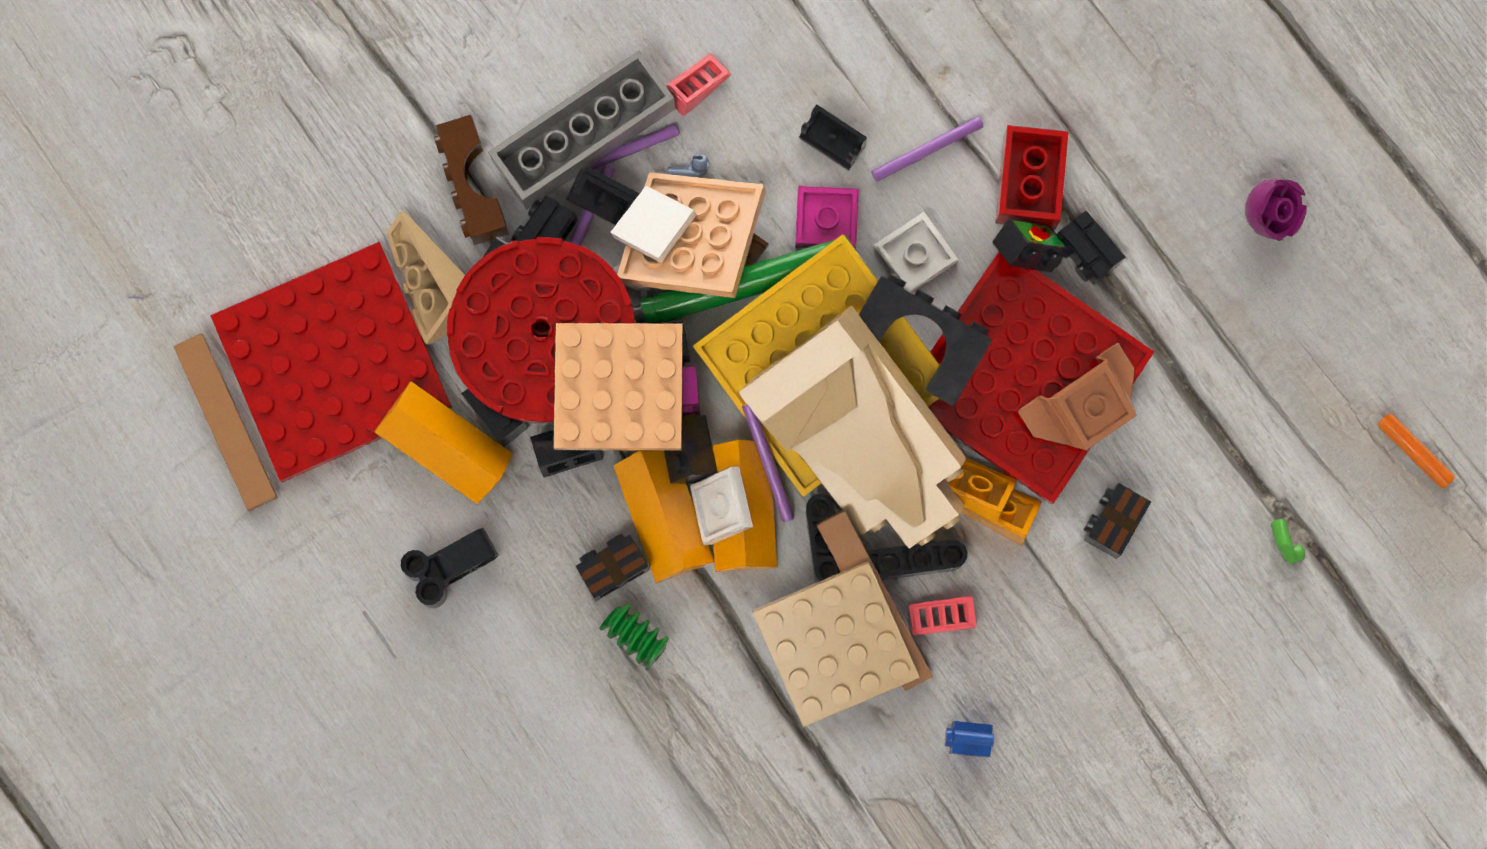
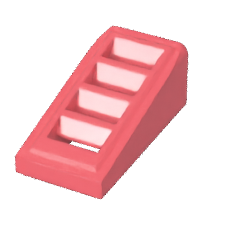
(684, 97)
(953, 603)

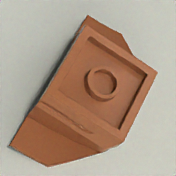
(1087, 407)

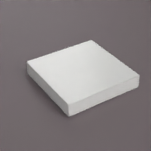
(653, 224)
(916, 253)
(721, 506)

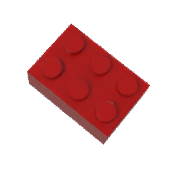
(1032, 175)

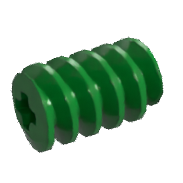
(635, 634)

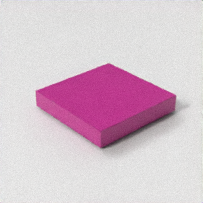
(826, 215)

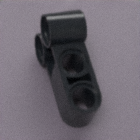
(450, 564)

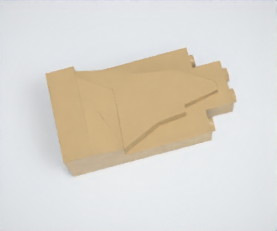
(862, 431)

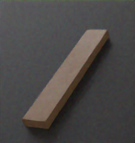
(225, 422)
(850, 552)

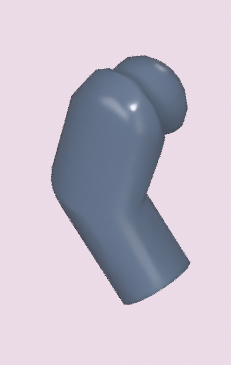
(697, 168)

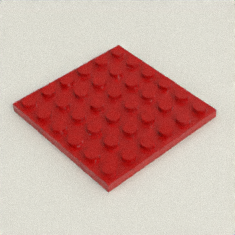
(1037, 349)
(326, 359)

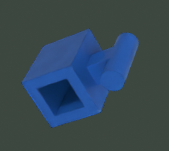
(969, 739)

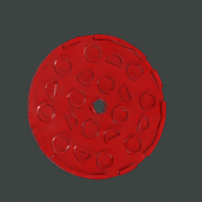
(502, 303)

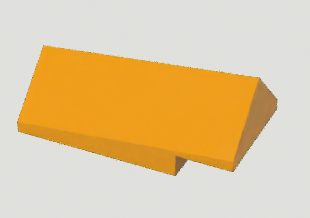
(444, 443)
(993, 501)
(662, 515)
(756, 546)

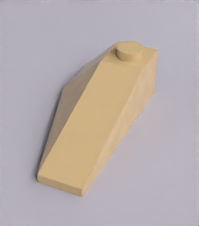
(428, 276)

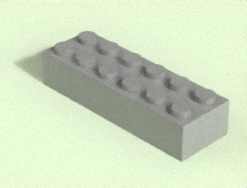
(582, 129)

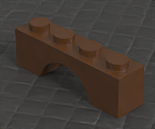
(461, 146)

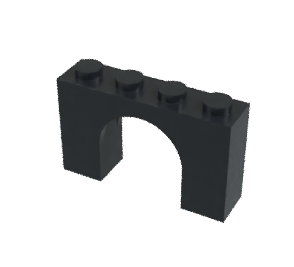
(964, 342)

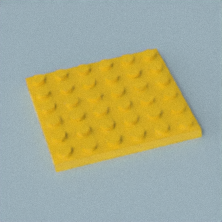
(793, 314)

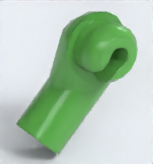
(1284, 543)

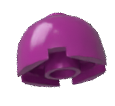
(1275, 208)

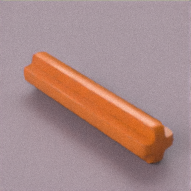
(1416, 450)

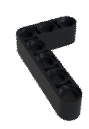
(903, 554)

